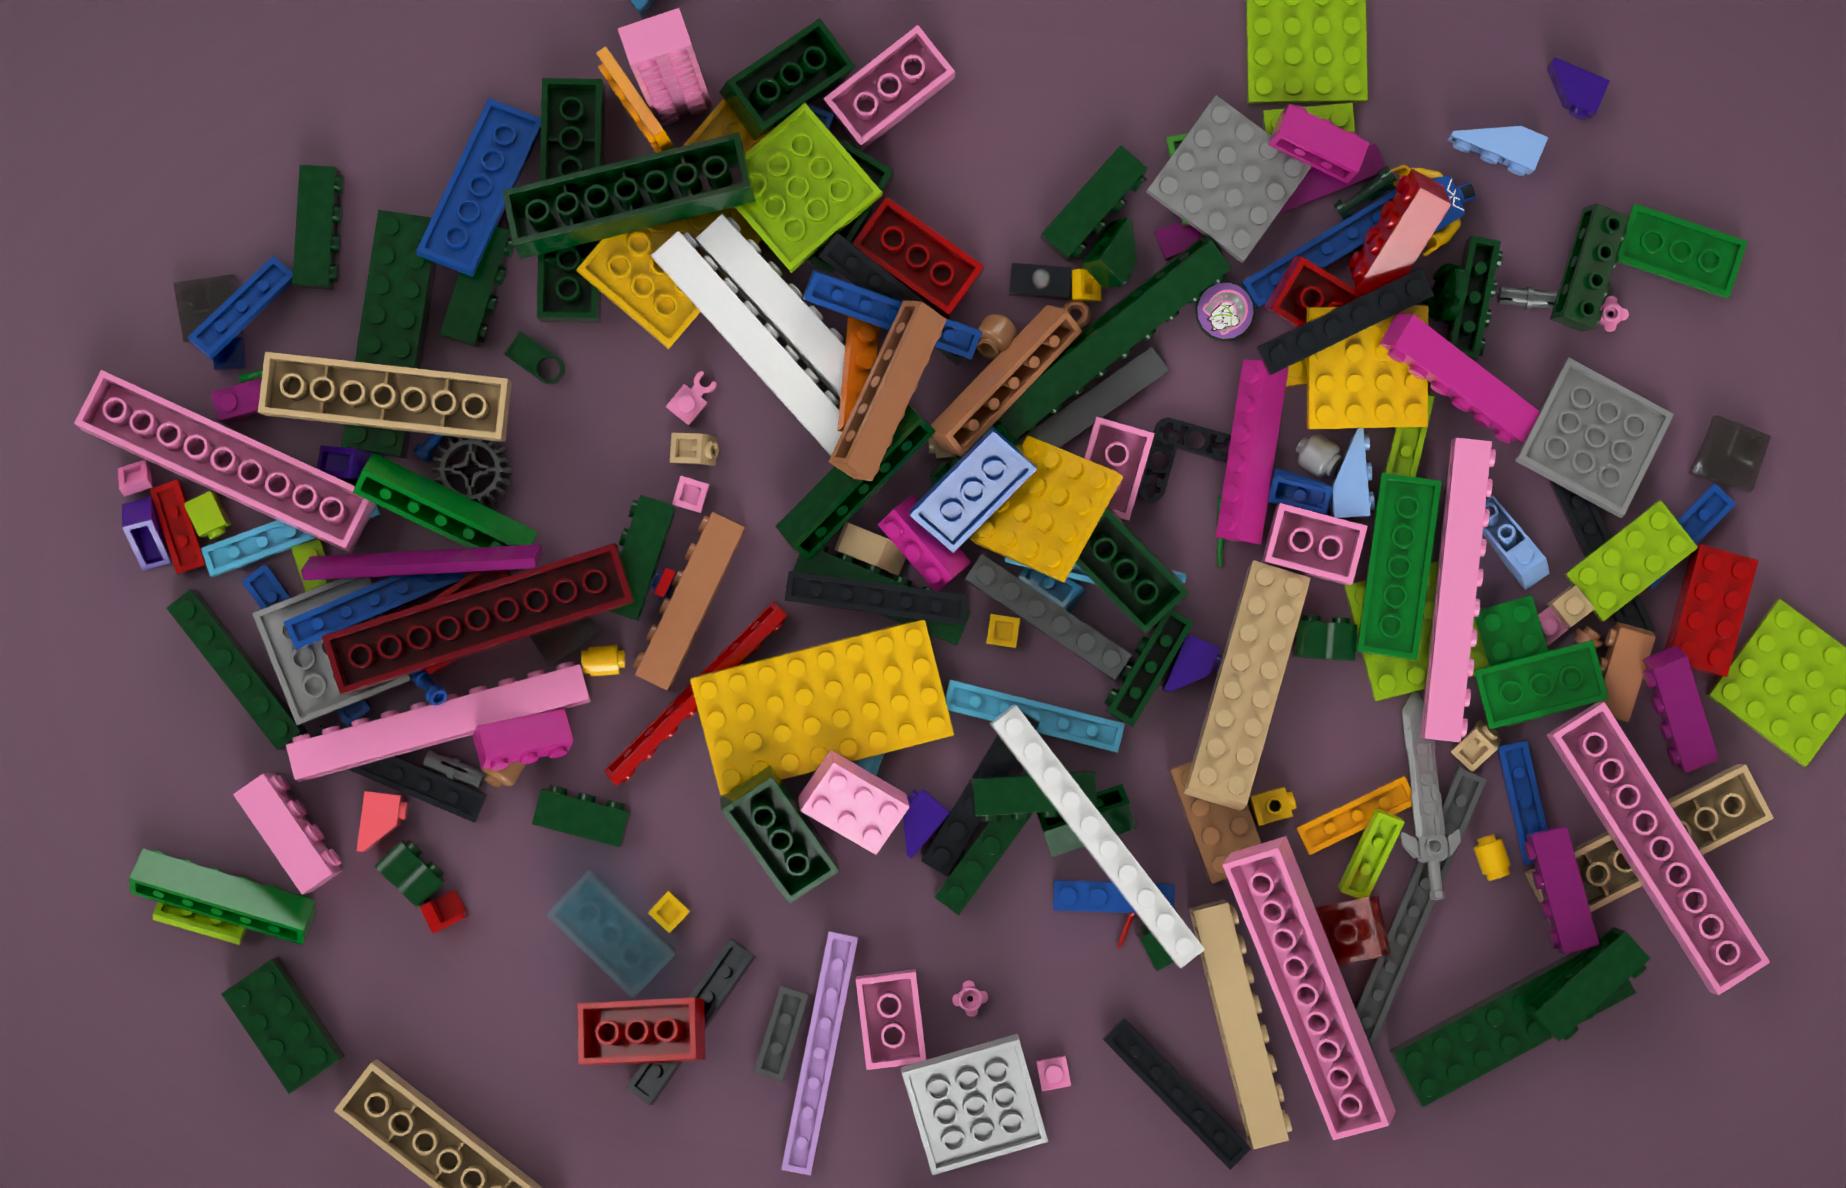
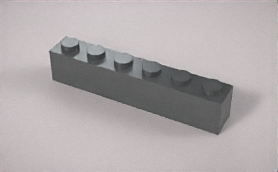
(1048, 617)

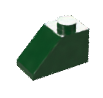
(1113, 255)

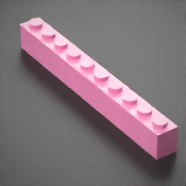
(1456, 590)
(435, 724)

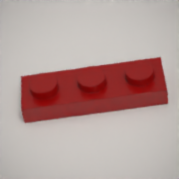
(177, 527)

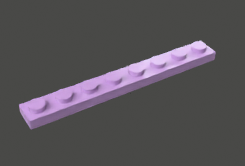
(819, 1053)

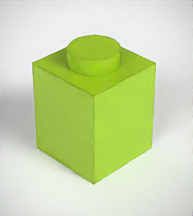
(208, 515)

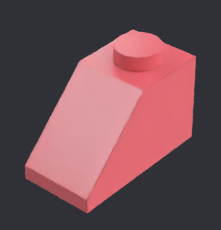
(379, 817)

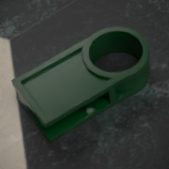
(529, 356)

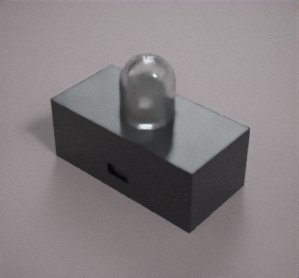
(1040, 281)

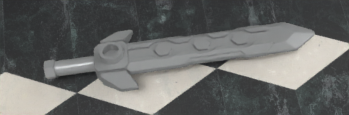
(1426, 800)

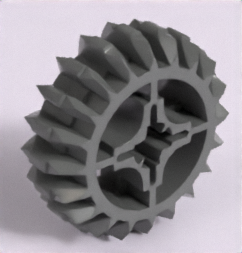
(472, 456)

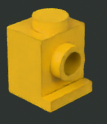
(1260, 805)

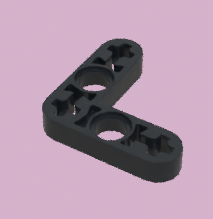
(1170, 447)

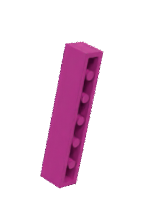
(1459, 378)
(1251, 453)

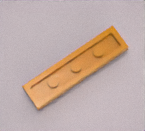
(1354, 815)

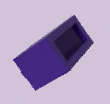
(1577, 88)
(343, 462)
(145, 533)
(1193, 662)
(921, 820)

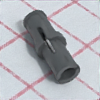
(1526, 297)
(471, 776)

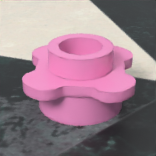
(1619, 314)
(970, 1007)

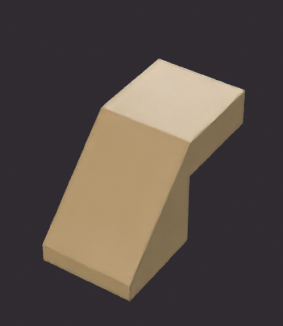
(870, 548)

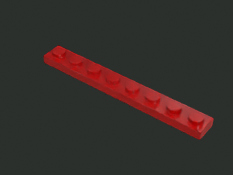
(684, 705)

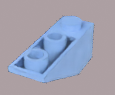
(1510, 145)
(1350, 484)
(1514, 546)

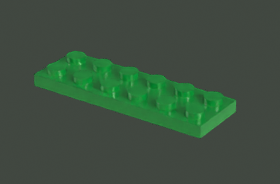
(1398, 566)

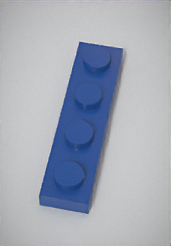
(241, 308)
(1703, 516)
(1521, 792)
(1098, 896)

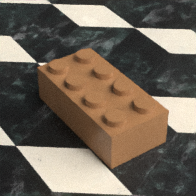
(1213, 827)

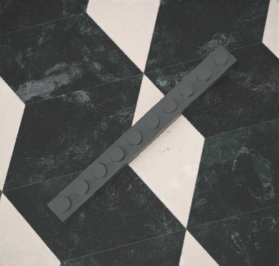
(1414, 910)

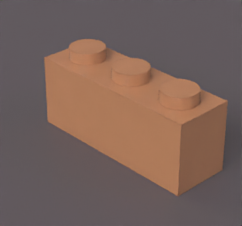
(1624, 667)

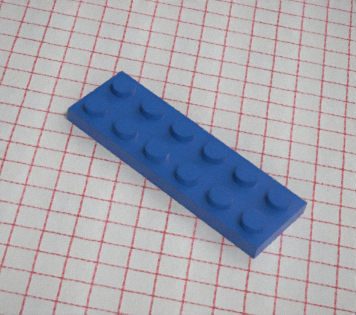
(474, 192)

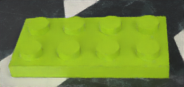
(1631, 560)

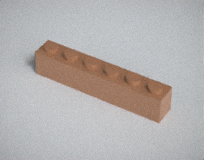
(1005, 380)
(887, 390)
(690, 600)

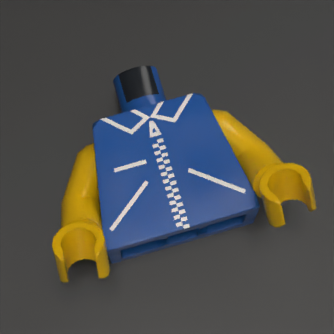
(1457, 196)

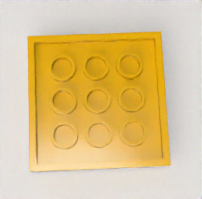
(1361, 385)
(1051, 512)

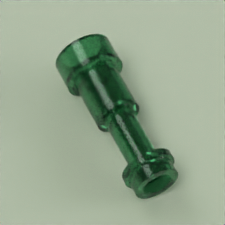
(1369, 191)

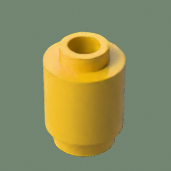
(603, 660)
(1492, 857)

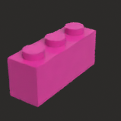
(1318, 143)
(921, 548)
(523, 739)

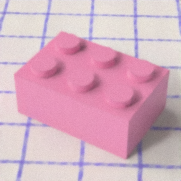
(1124, 451)
(1314, 544)
(853, 802)
(891, 1019)

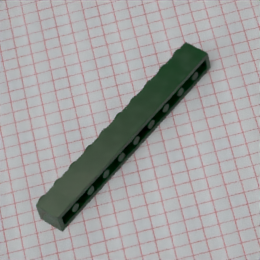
(1117, 332)

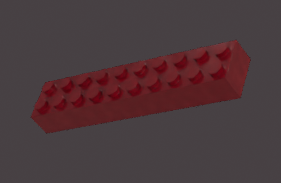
(478, 619)

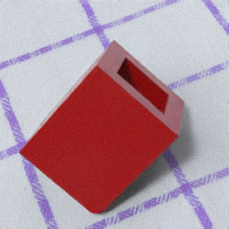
(444, 911)

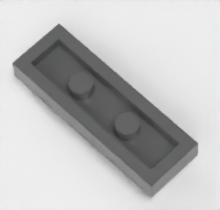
(781, 1033)

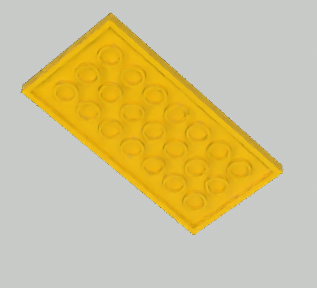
(633, 279)
(838, 696)

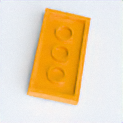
(633, 102)

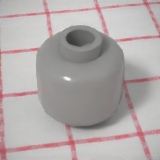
(1318, 455)

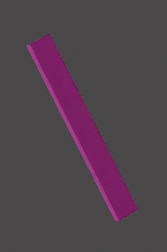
(1314, 186)
(422, 562)

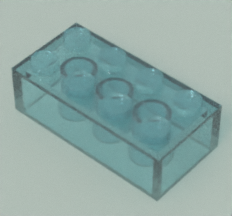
(611, 933)

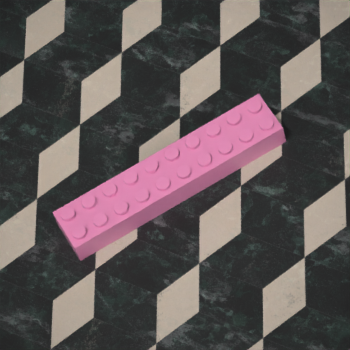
(665, 66)
(225, 461)
(1658, 848)
(1309, 988)

